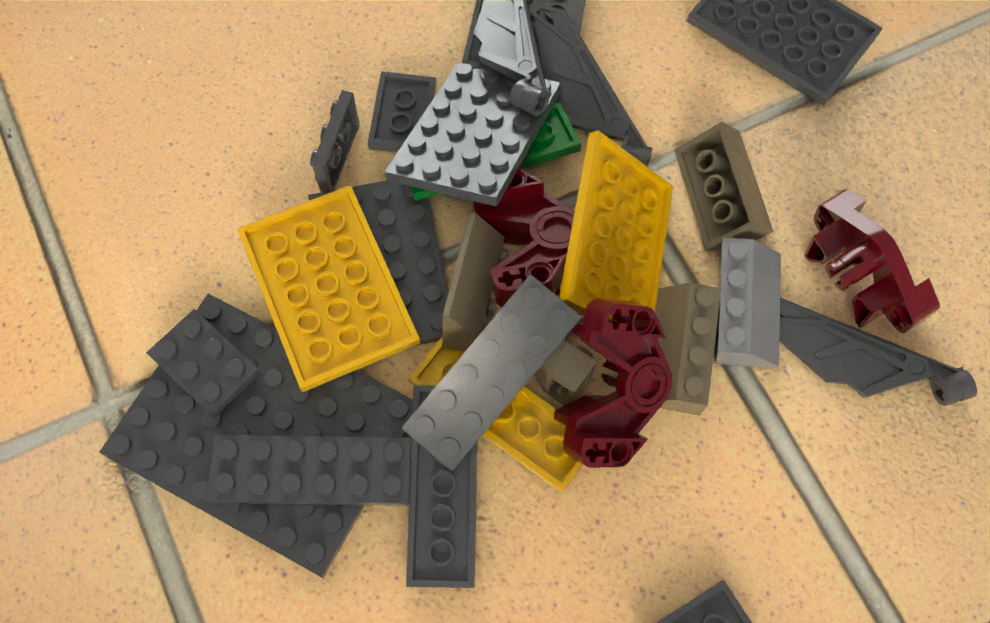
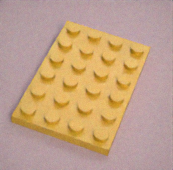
(616, 229)
(327, 288)

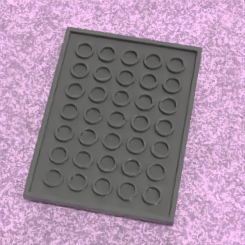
(172, 436)

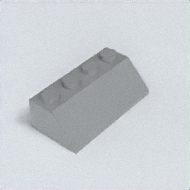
(748, 304)

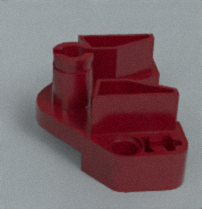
(532, 218)
(870, 251)
(607, 428)

